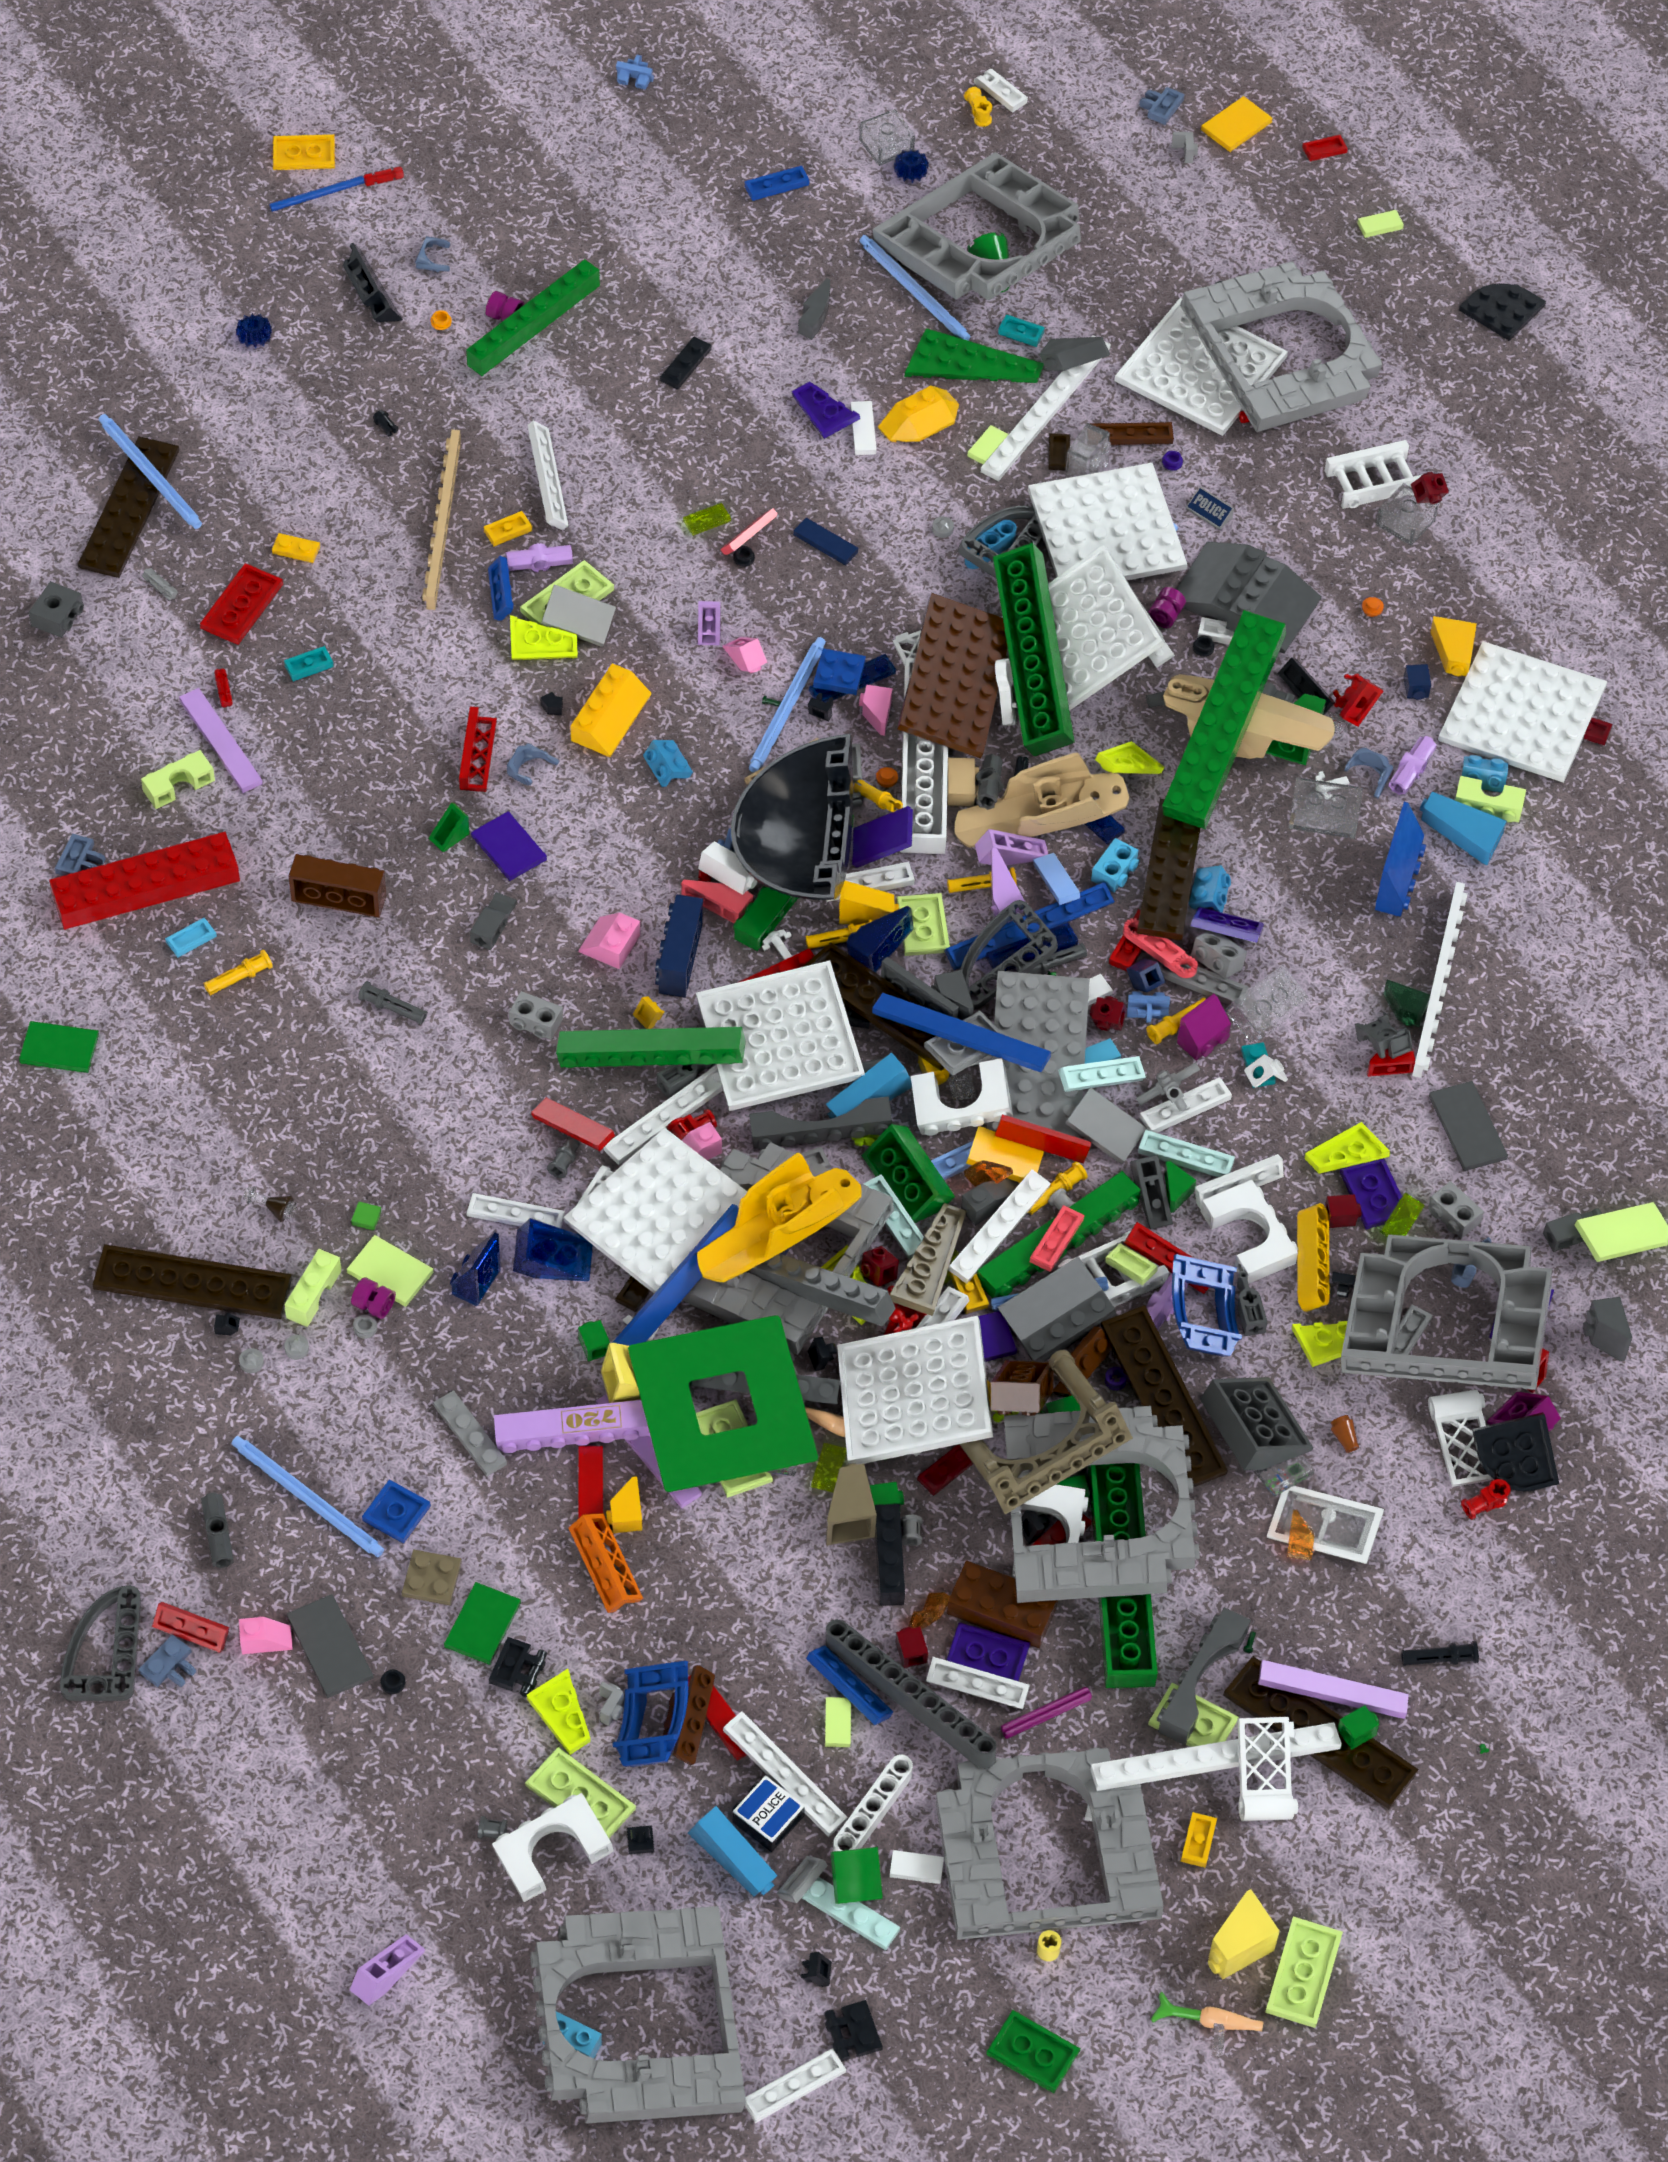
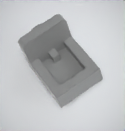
(1186, 141)
(613, 1707)

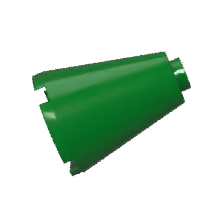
(990, 247)

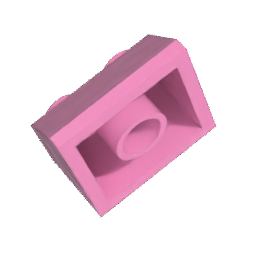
(612, 939)

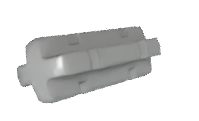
(160, 584)

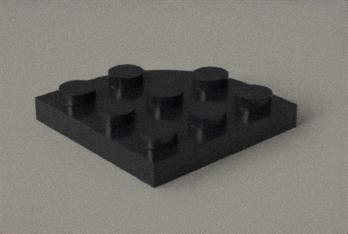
(1502, 308)
(1518, 1452)

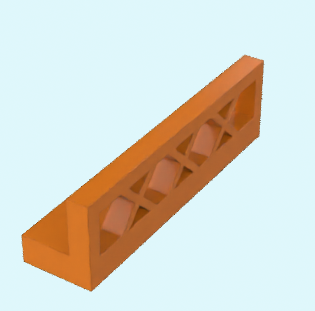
(601, 1562)

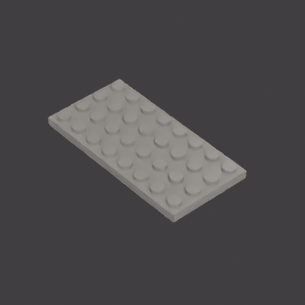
(1052, 1016)

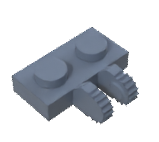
(1163, 105)
(75, 856)
(166, 1660)

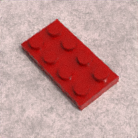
(241, 604)

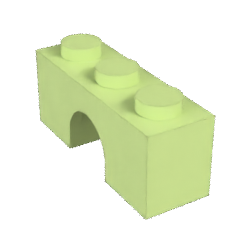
(192, 769)
(1505, 806)
(305, 1297)

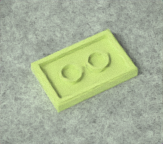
(929, 924)
(391, 1269)
(1212, 1723)

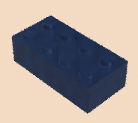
(679, 946)

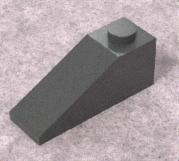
(1072, 352)
(1153, 1196)
(986, 1199)

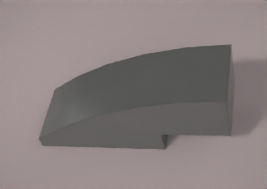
(815, 311)

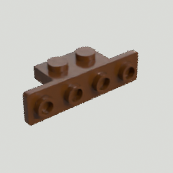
(1087, 1356)
(697, 1706)

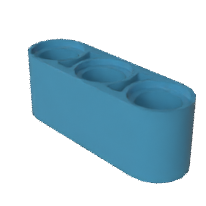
(997, 538)

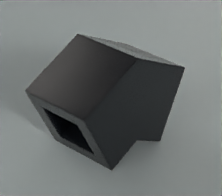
(552, 704)
(226, 1324)

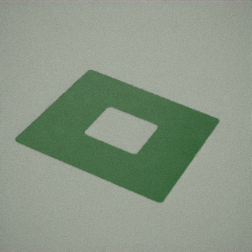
(693, 1459)

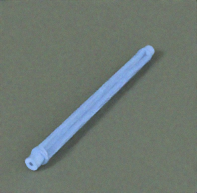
(914, 288)
(150, 471)
(787, 704)
(308, 1496)

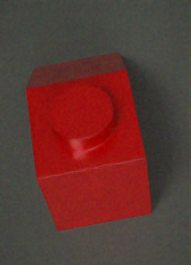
(1388, 1066)

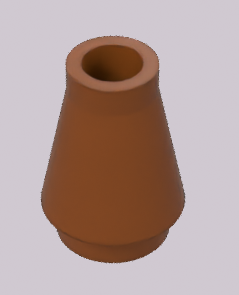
(1345, 1432)

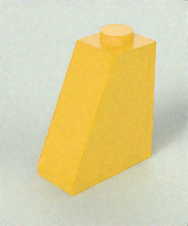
(1454, 643)
(863, 903)

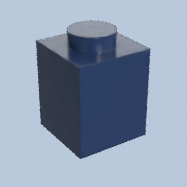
(1417, 681)
(1145, 975)

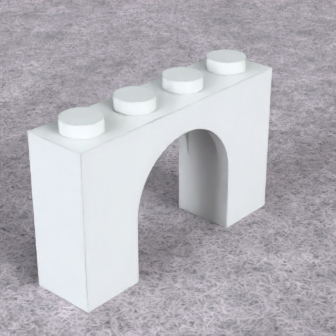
(726, 868)
(991, 1104)
(1248, 1203)
(1065, 1505)
(570, 1817)

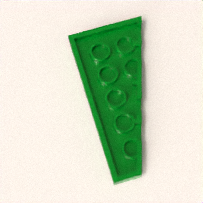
(961, 359)

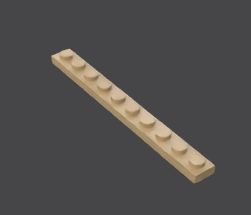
(440, 527)

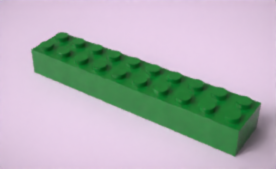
(1033, 650)
(1224, 719)
(1124, 1620)

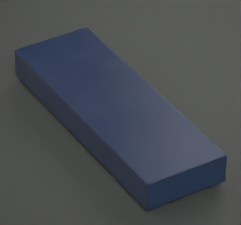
(825, 541)

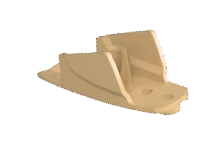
(1270, 721)
(1046, 801)

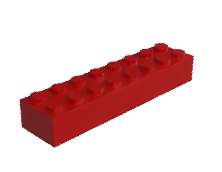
(144, 880)

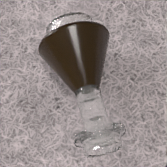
(281, 1207)

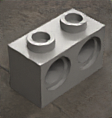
(1219, 953)
(538, 1011)
(1459, 1207)

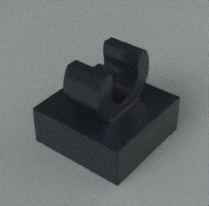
(819, 708)
(1343, 1281)
(821, 1353)
(1033, 1525)
(640, 1839)
(818, 1969)

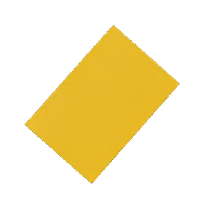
(1236, 124)
(304, 152)
(1004, 1152)

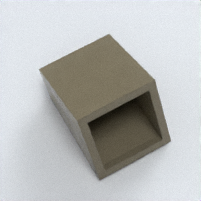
(852, 1507)

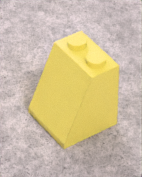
(619, 1375)
(1243, 1937)

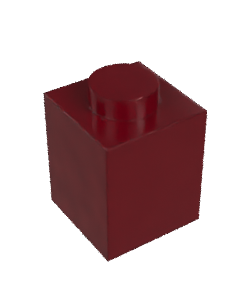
(1342, 1210)
(911, 1647)

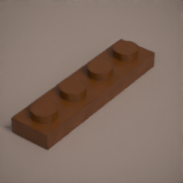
(1138, 433)

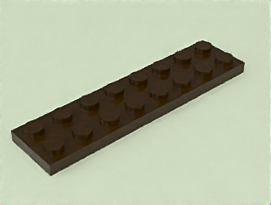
(126, 511)
(1168, 878)
(861, 990)
(192, 1281)
(1161, 1387)
(1367, 1767)

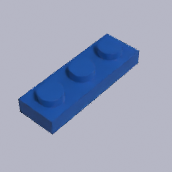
(776, 183)
(500, 588)

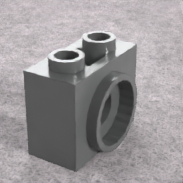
(56, 609)

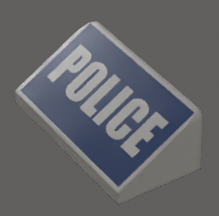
(1210, 508)

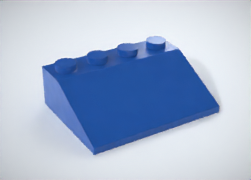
(1401, 864)

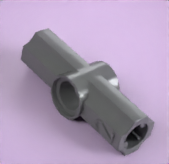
(989, 781)
(220, 1541)

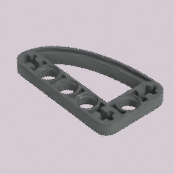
(1010, 513)
(1036, 940)
(120, 1654)

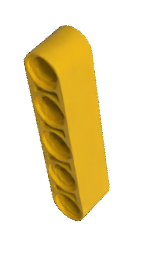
(1313, 1257)

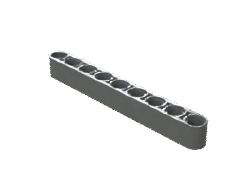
(861, 1653)

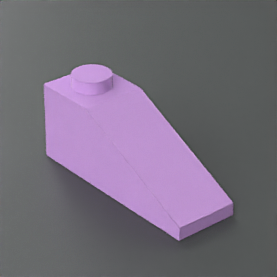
(709, 622)
(1012, 847)
(1002, 885)
(385, 1969)

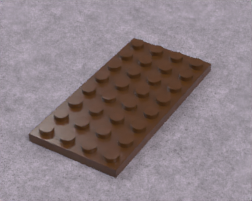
(954, 676)

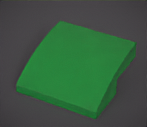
(856, 1875)

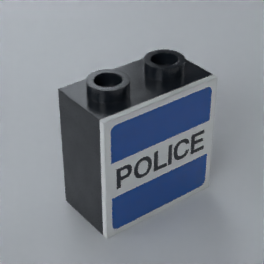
(768, 1813)

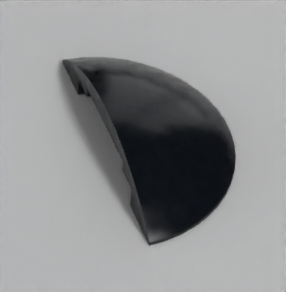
(797, 820)

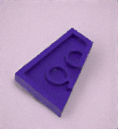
(823, 411)

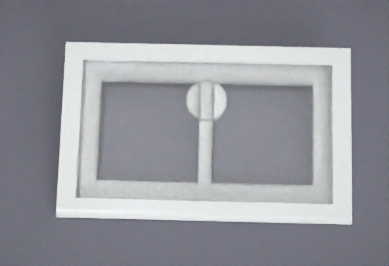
(1339, 1524)

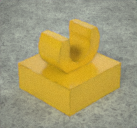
(648, 1012)

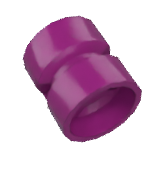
(501, 306)
(1167, 607)
(372, 1297)

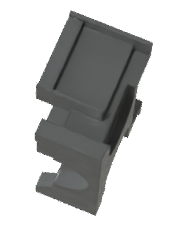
(1384, 1037)

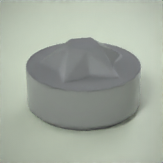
(943, 527)
(296, 1347)
(251, 1360)

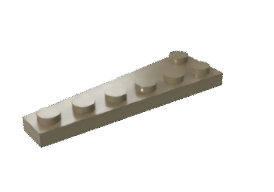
(926, 1271)

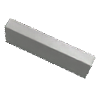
(1411, 1329)

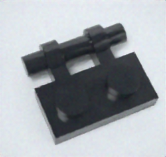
(510, 1664)
(861, 2029)

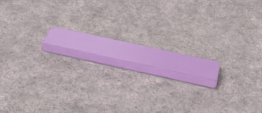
(220, 740)
(644, 1449)
(1333, 1689)

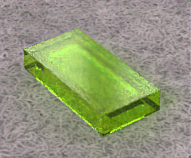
(707, 519)
(1402, 1216)
(828, 1466)

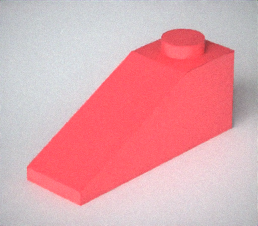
(718, 898)

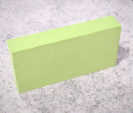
(1380, 223)
(987, 444)
(1131, 1264)
(838, 1722)

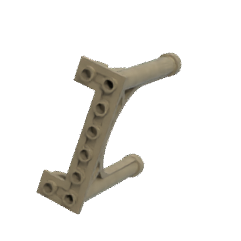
(1065, 1457)

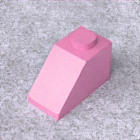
(746, 653)
(876, 706)
(704, 1141)
(264, 1635)

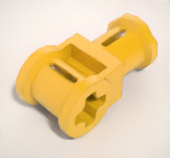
(979, 106)

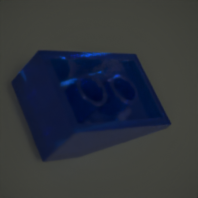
(880, 938)
(551, 1253)
(477, 1271)

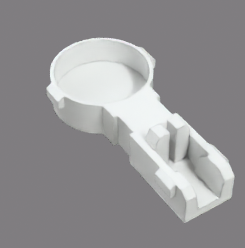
(1005, 684)

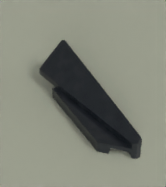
(369, 287)

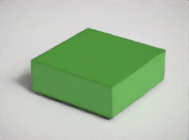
(366, 1216)

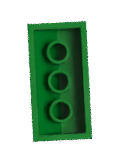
(908, 1172)

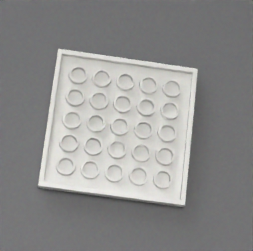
(1182, 376)
(1110, 509)
(1098, 625)
(1522, 711)
(792, 1034)
(655, 1208)
(914, 1391)

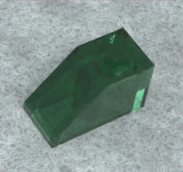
(1406, 1003)

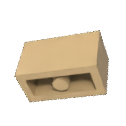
(961, 782)

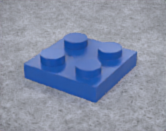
(839, 671)
(396, 1511)

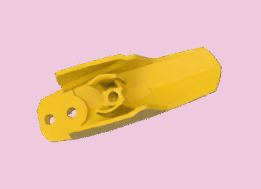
(777, 1215)

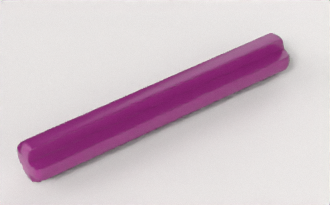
(1046, 1712)

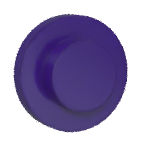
(1172, 460)

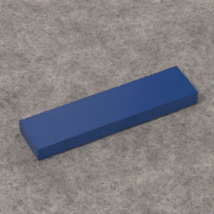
(849, 1685)

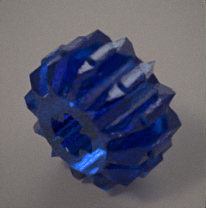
(911, 165)
(253, 330)

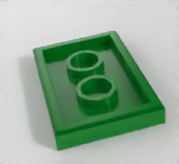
(59, 1046)
(482, 1623)
(1033, 2051)

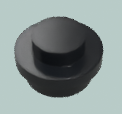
(744, 556)
(1203, 646)
(393, 1681)

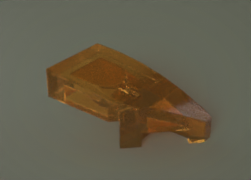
(986, 1171)
(1300, 1538)
(932, 1611)

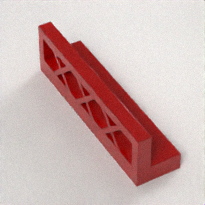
(469, 749)

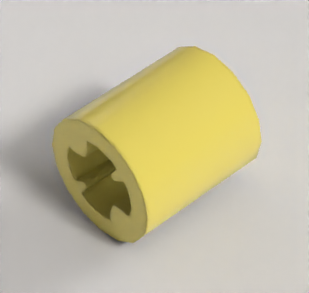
(1046, 1938)

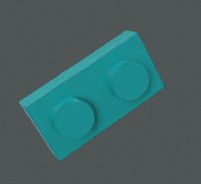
(1021, 330)
(308, 663)
(1251, 1054)

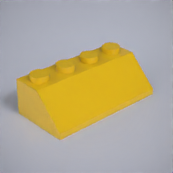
(610, 711)

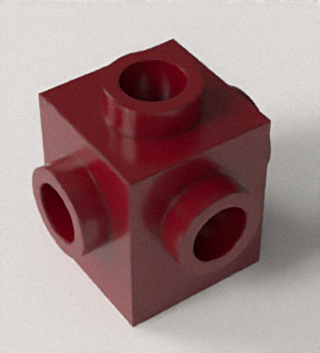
(1430, 488)
(1108, 1013)
(879, 1266)

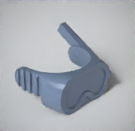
(423, 262)
(524, 754)
(1377, 761)
(1463, 1274)

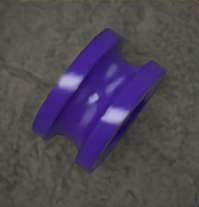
(1115, 1385)

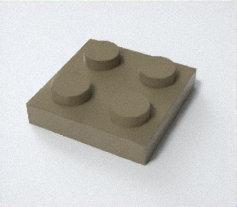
(431, 1577)

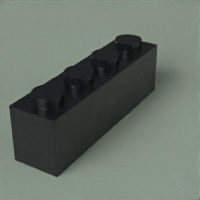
(889, 1555)

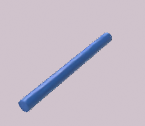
(316, 193)

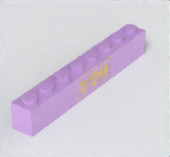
(570, 1426)

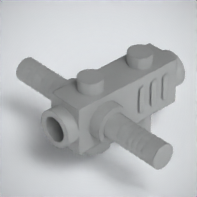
(1169, 1085)

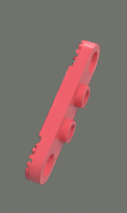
(1162, 950)

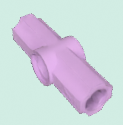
(539, 557)
(1412, 765)
(1161, 1304)

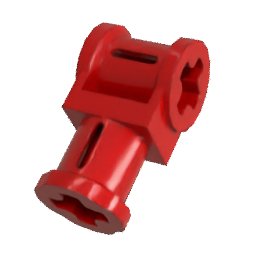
(683, 1125)
(1487, 1499)

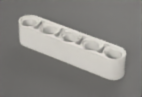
(876, 1798)

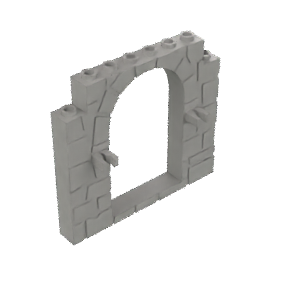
(954, 268)
(1302, 391)
(1380, 1297)
(752, 1298)
(1108, 1566)
(973, 1857)
(640, 2086)

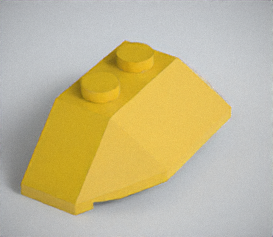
(920, 415)

